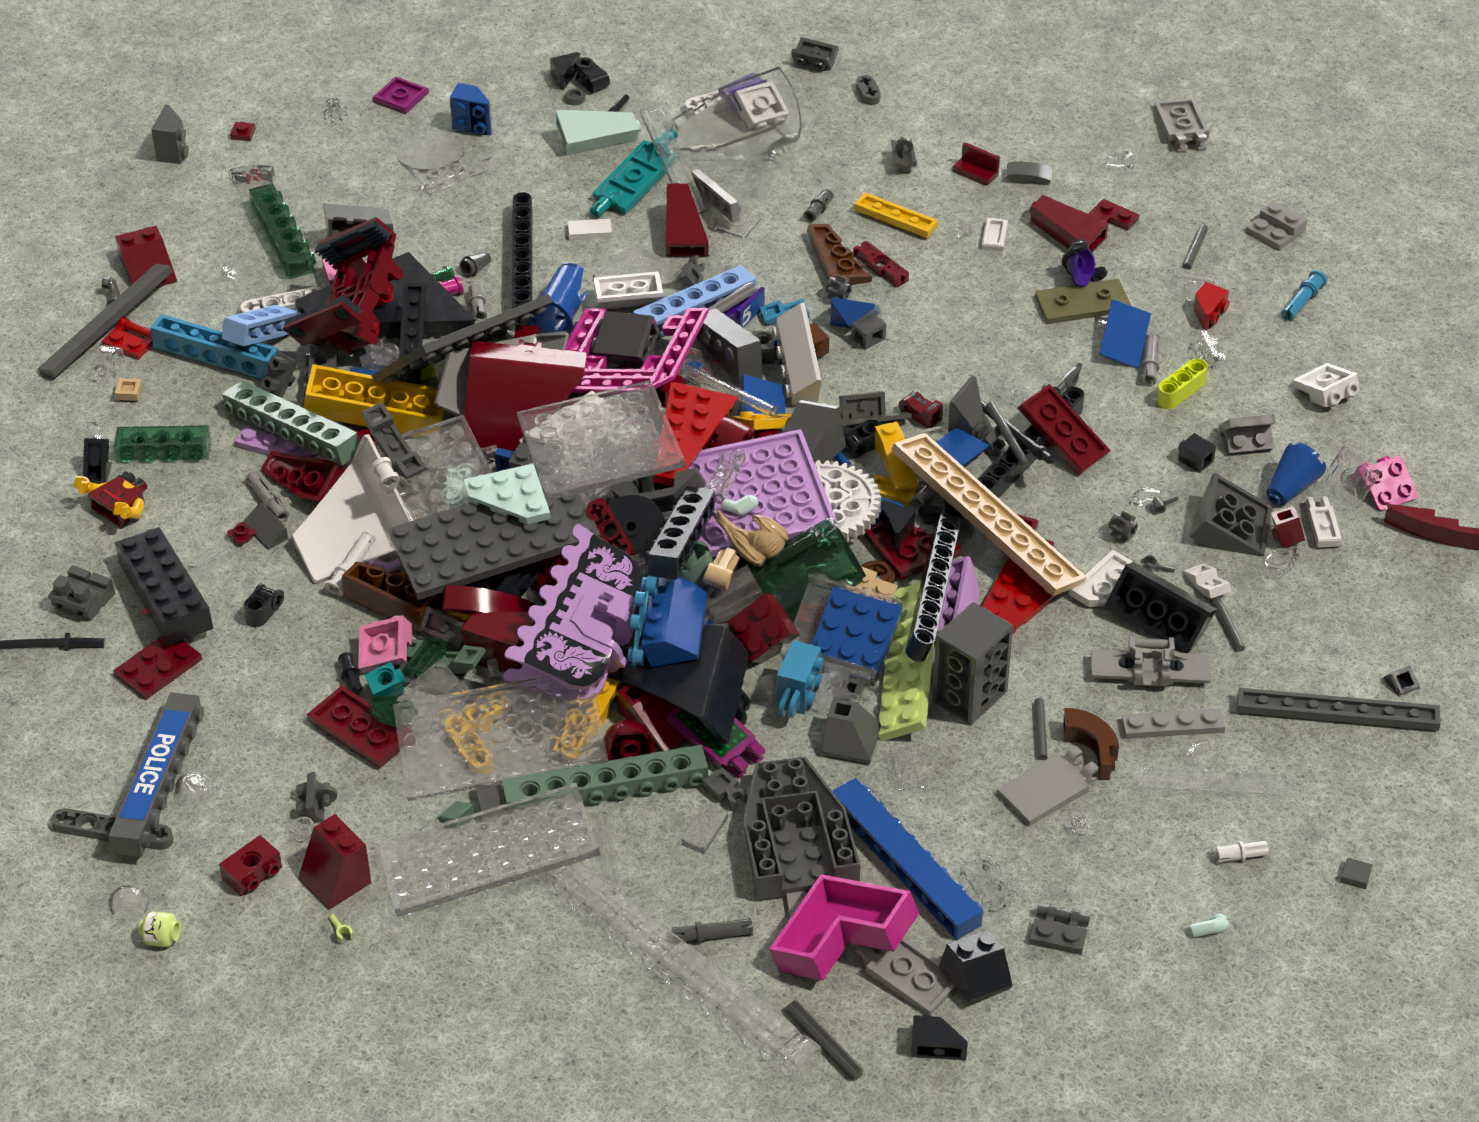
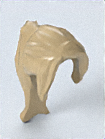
(755, 545)

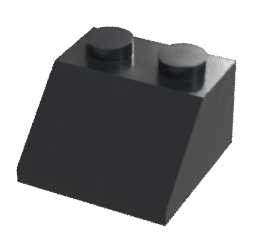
(977, 966)

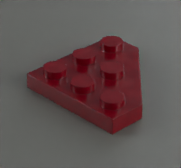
(911, 555)

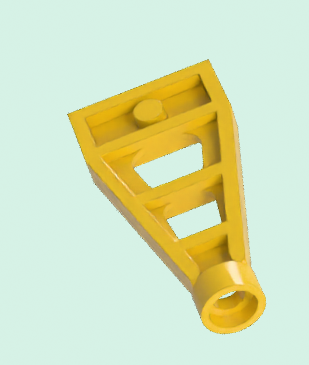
(762, 421)

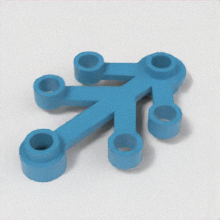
(648, 587)

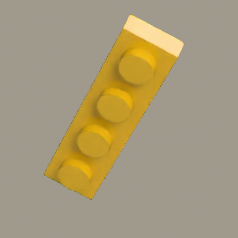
(896, 215)

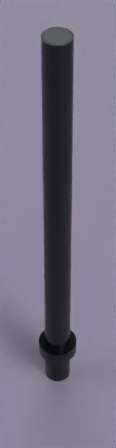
(1040, 452)

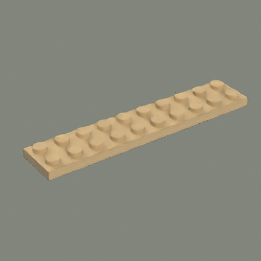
(989, 514)

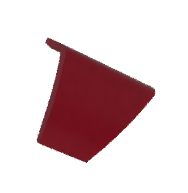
(512, 380)

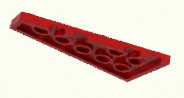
(694, 419)
(1016, 596)

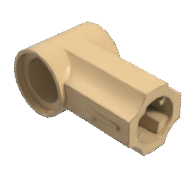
(722, 569)

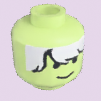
(159, 929)

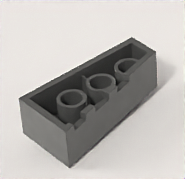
(731, 345)

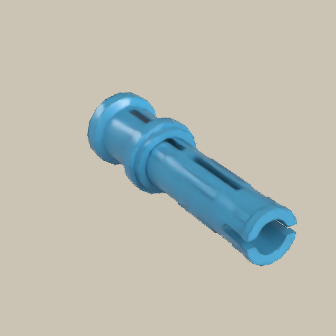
(1308, 289)

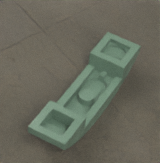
(456, 661)

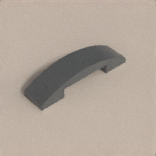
(392, 442)

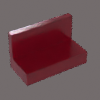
(977, 164)

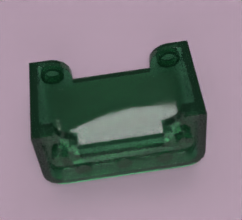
(813, 551)

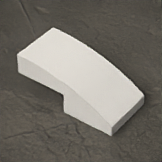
(1206, 580)

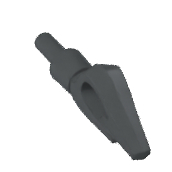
(1069, 380)

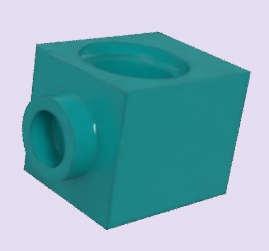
(380, 675)

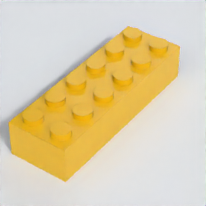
(344, 394)

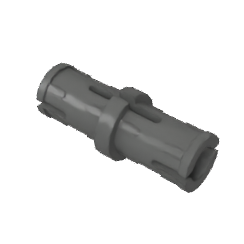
(818, 205)

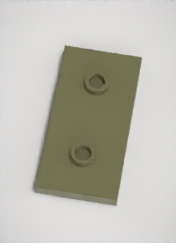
(1079, 302)

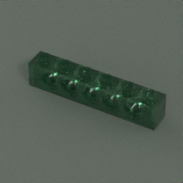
(282, 231)

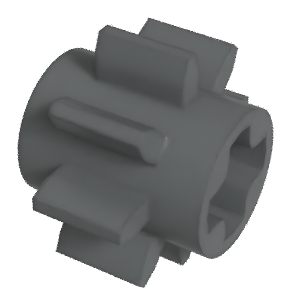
(838, 287)
(1123, 525)

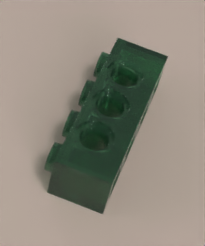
(162, 443)

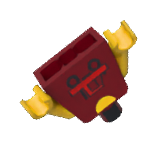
(116, 499)

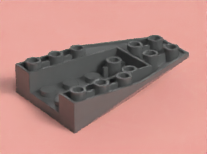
(795, 829)

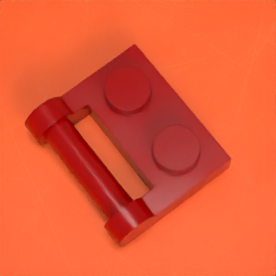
(130, 344)

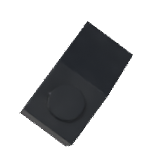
(936, 1039)

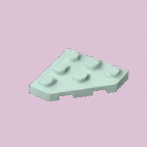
(511, 493)

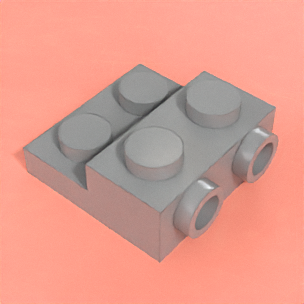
(1277, 225)

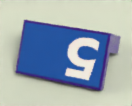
(747, 309)

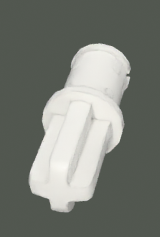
(1240, 851)

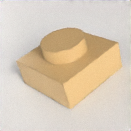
(128, 389)

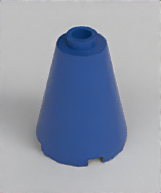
(1294, 473)

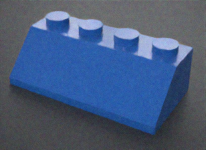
(674, 622)

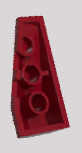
(303, 475)

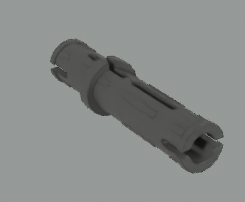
(713, 930)

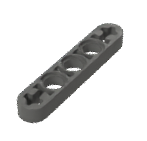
(102, 823)

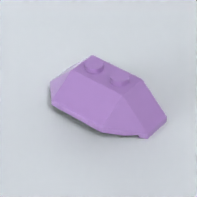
(960, 591)

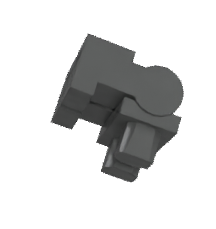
(81, 592)

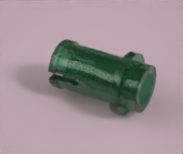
(444, 274)

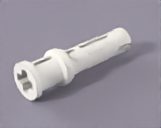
(357, 553)

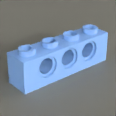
(256, 325)

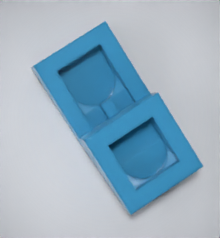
(775, 309)

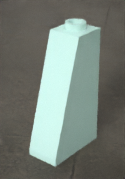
(595, 129)

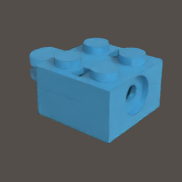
(799, 678)

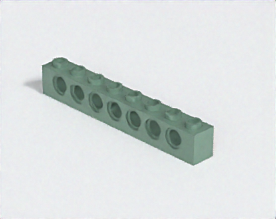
(291, 422)
(617, 777)

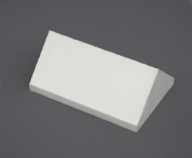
(627, 290)

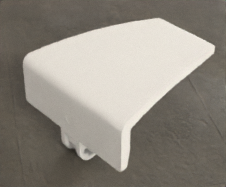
(358, 502)

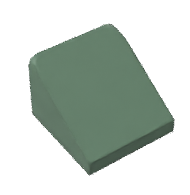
(456, 811)

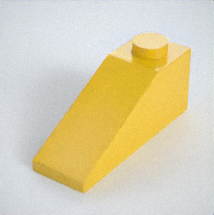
(899, 472)

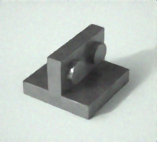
(1248, 433)

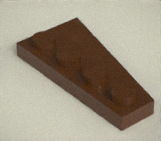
(834, 256)

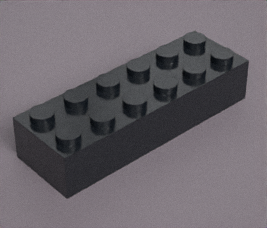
(164, 585)

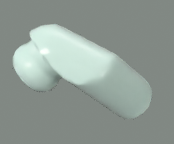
(1216, 925)

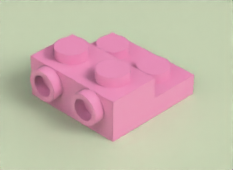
(384, 643)

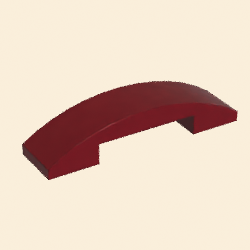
(473, 599)

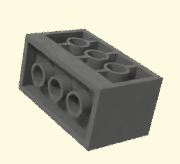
(972, 663)

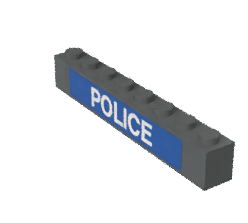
(156, 775)

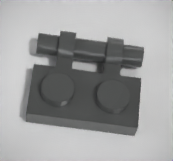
(1057, 935)

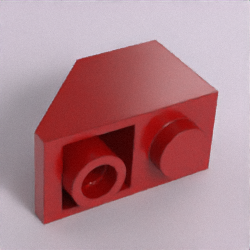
(1210, 303)

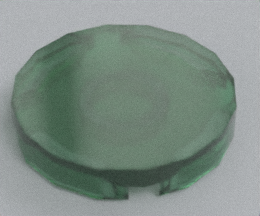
(382, 709)

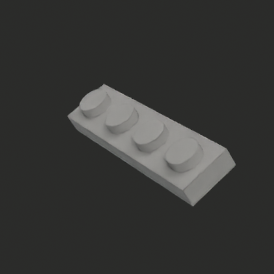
(717, 196)
(1173, 723)

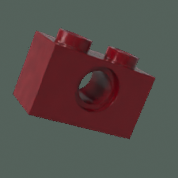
(250, 865)

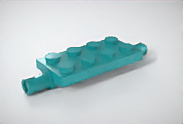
(629, 180)

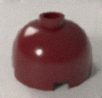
(628, 739)

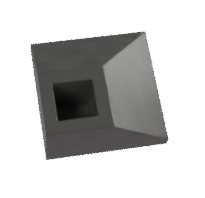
(850, 732)

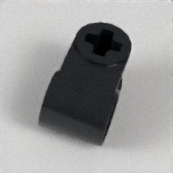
(591, 75)
(862, 438)
(262, 605)

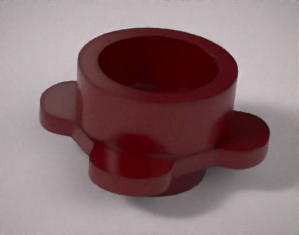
(241, 533)

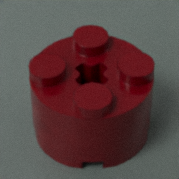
(730, 432)

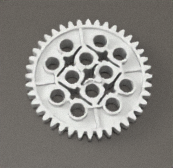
(851, 496)

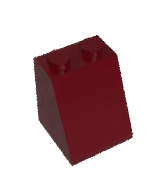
(496, 634)
(335, 863)

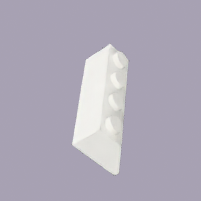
(797, 355)

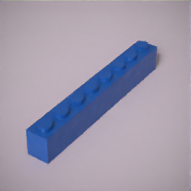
(909, 860)

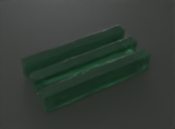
(429, 658)

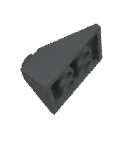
(1231, 519)

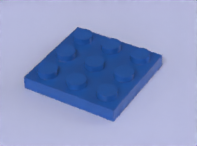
(857, 628)

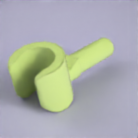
(340, 929)

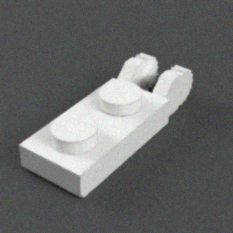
(1323, 523)

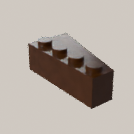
(387, 593)

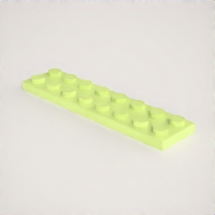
(904, 680)

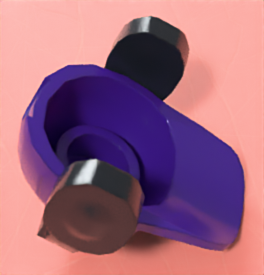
(1081, 264)

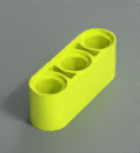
(1182, 383)

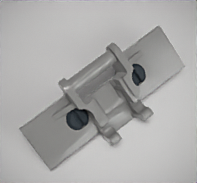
(1150, 672)

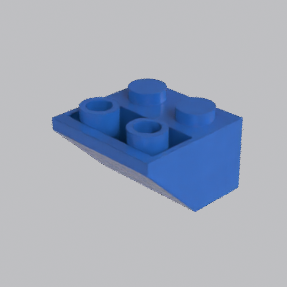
(470, 110)

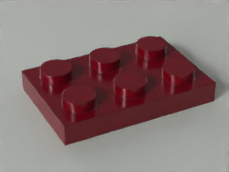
(157, 666)

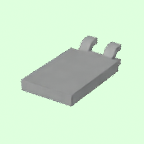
(1182, 122)
(1048, 786)
(909, 974)

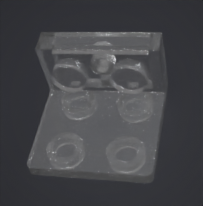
(434, 682)

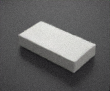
(590, 229)
(994, 234)

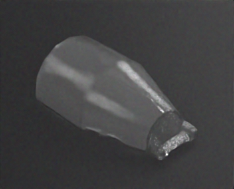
(741, 120)

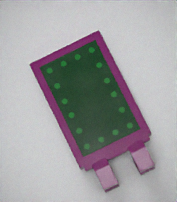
(720, 755)

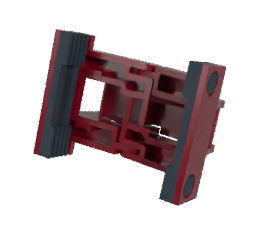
(354, 291)

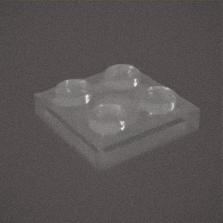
(1349, 478)

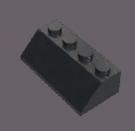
(1159, 607)

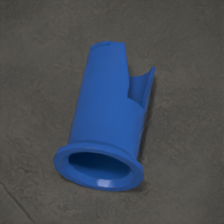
(566, 300)

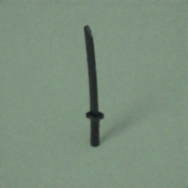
(65, 642)

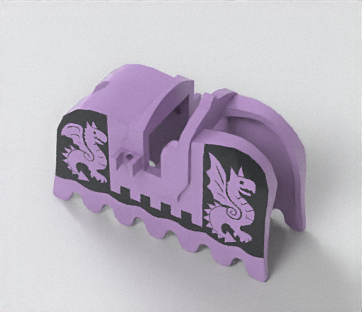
(583, 617)

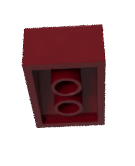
(142, 250)

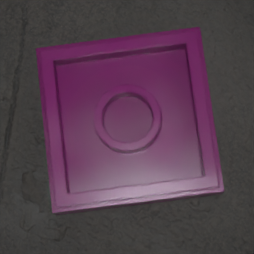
(400, 95)

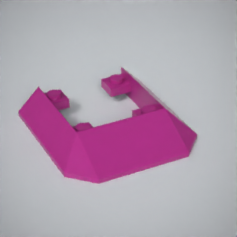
(657, 368)

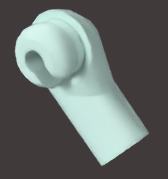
(741, 506)

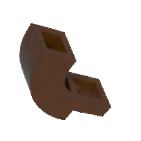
(1094, 733)

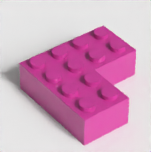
(839, 914)

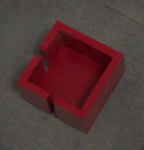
(763, 624)

